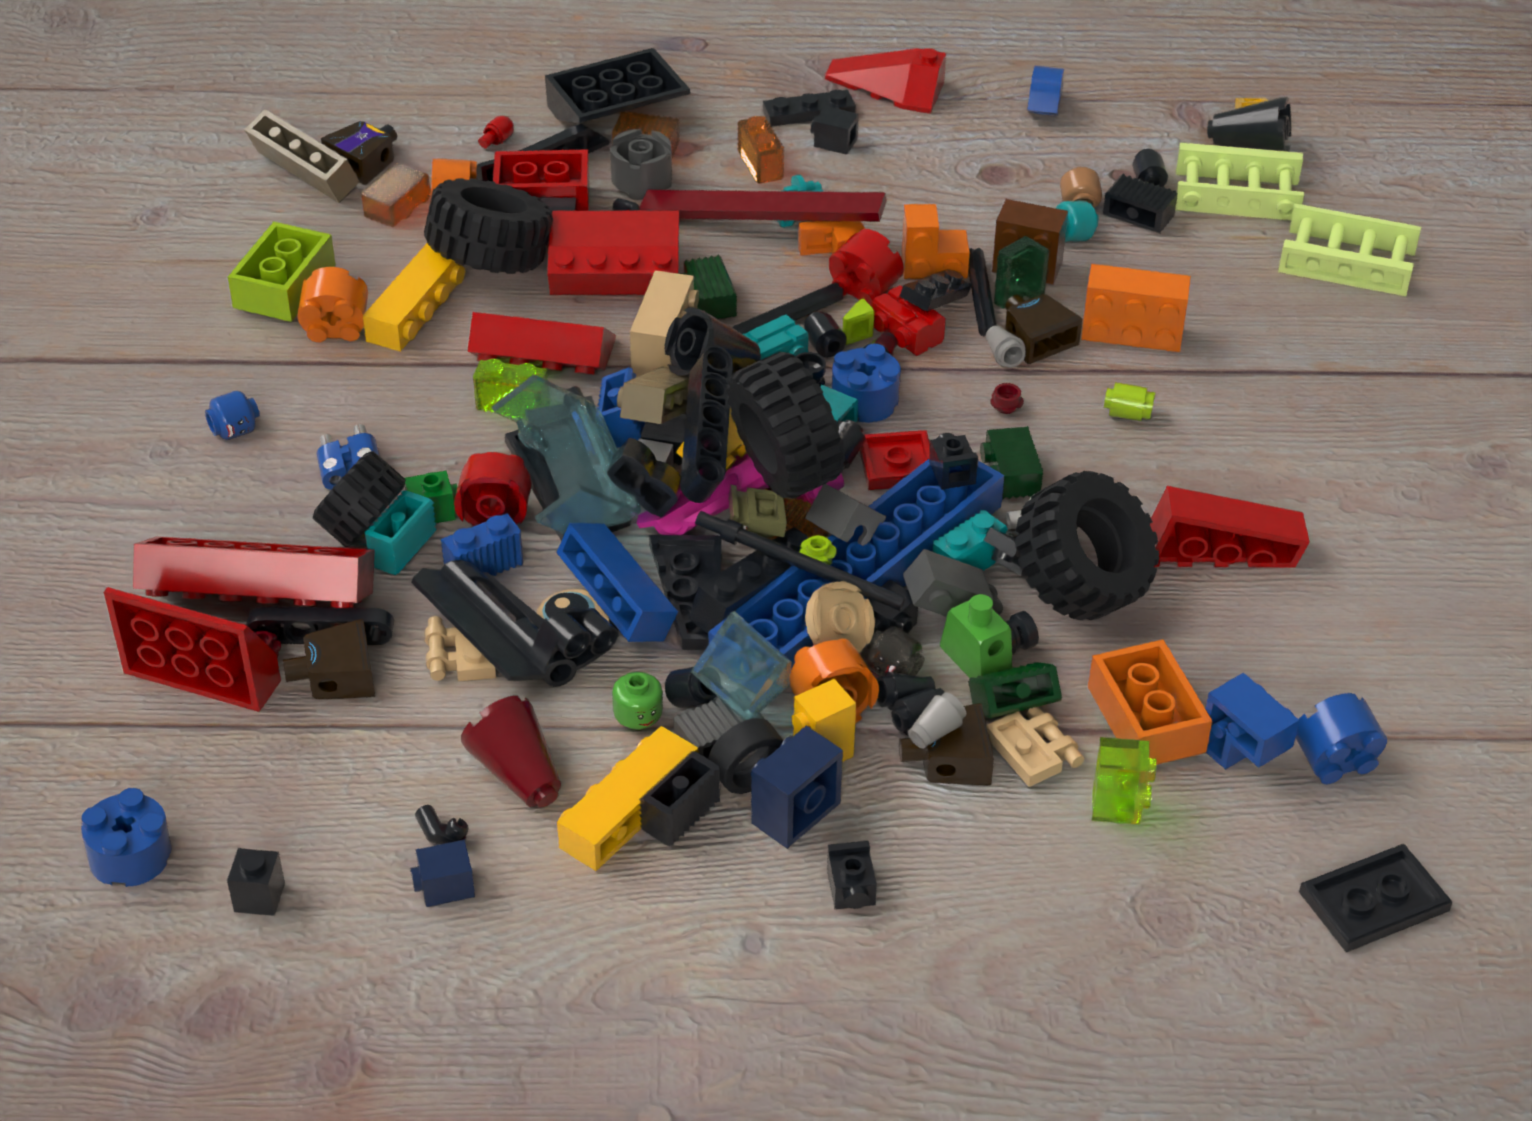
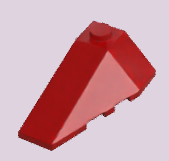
(905, 76)

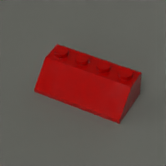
(540, 342)

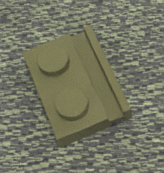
(759, 511)

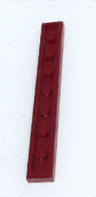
(768, 205)

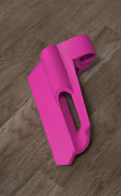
(741, 474)

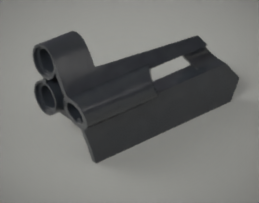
(518, 649)

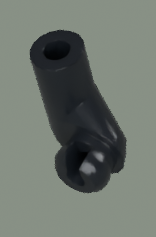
(440, 832)

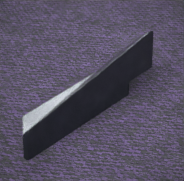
(574, 138)

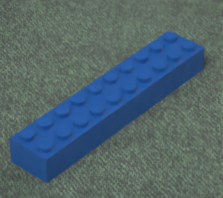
(915, 517)

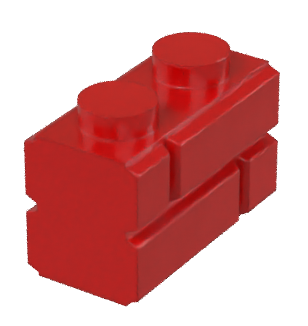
(908, 323)

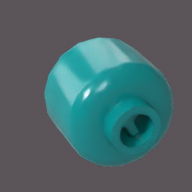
(1081, 220)

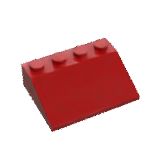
(610, 251)
(192, 650)

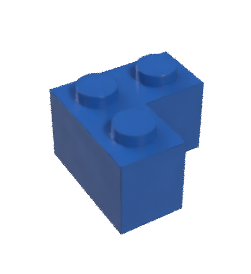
(1248, 724)

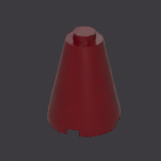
(514, 750)

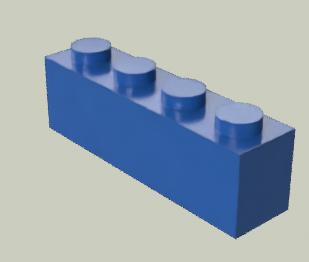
(617, 582)

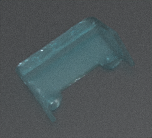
(576, 450)

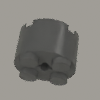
(641, 162)

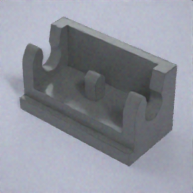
(843, 514)

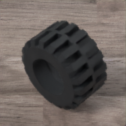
(358, 498)

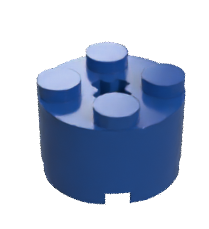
(871, 378)
(1341, 737)
(126, 838)

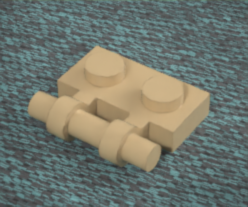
(466, 660)
(1026, 751)

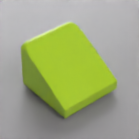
(858, 322)

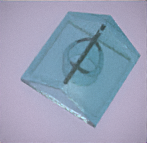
(743, 668)

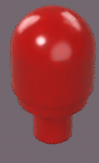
(496, 131)

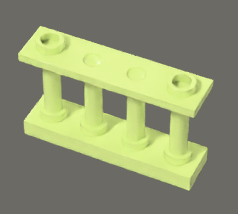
(1243, 165)
(1344, 266)

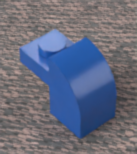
(1045, 90)

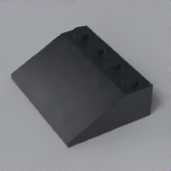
(612, 86)

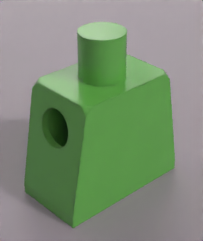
(977, 638)

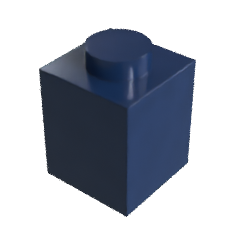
(443, 873)

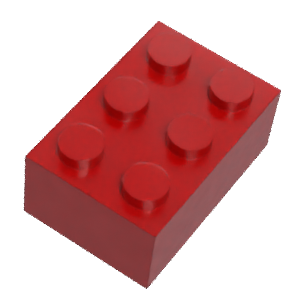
(546, 173)

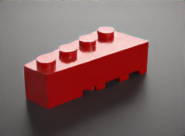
(1226, 531)

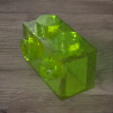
(1121, 780)

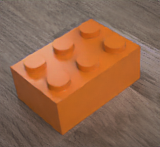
(1135, 307)
(1150, 700)

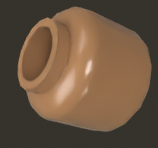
(1081, 185)

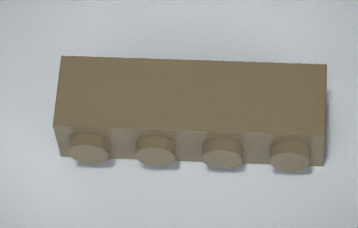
(302, 155)
(654, 396)

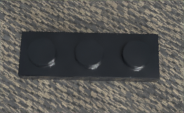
(805, 107)
(936, 290)

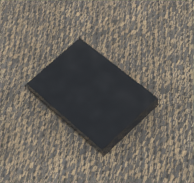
(1375, 897)

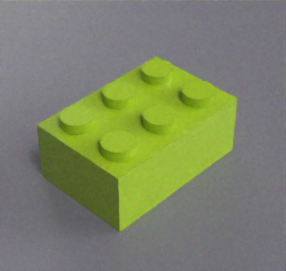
(274, 269)

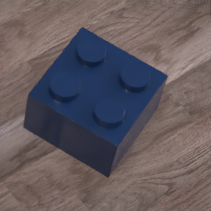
(796, 786)

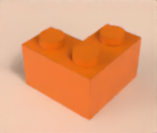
(927, 248)

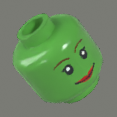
(637, 700)

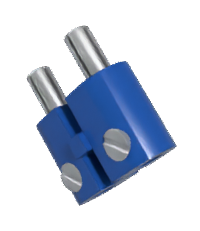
(337, 460)

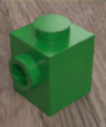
(438, 489)

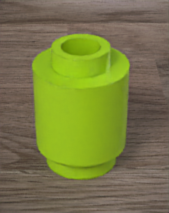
(1129, 401)

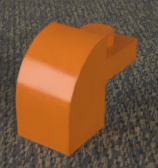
(825, 236)

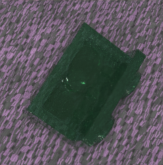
(1021, 270)

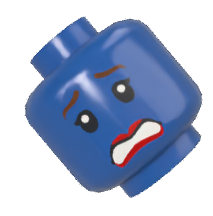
(232, 415)

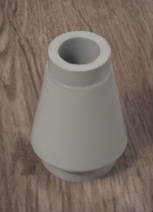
(1005, 346)
(938, 719)

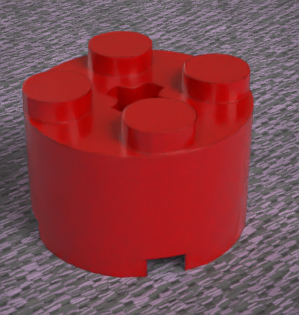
(866, 265)
(492, 487)

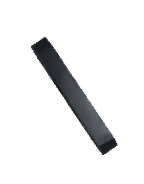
(319, 619)

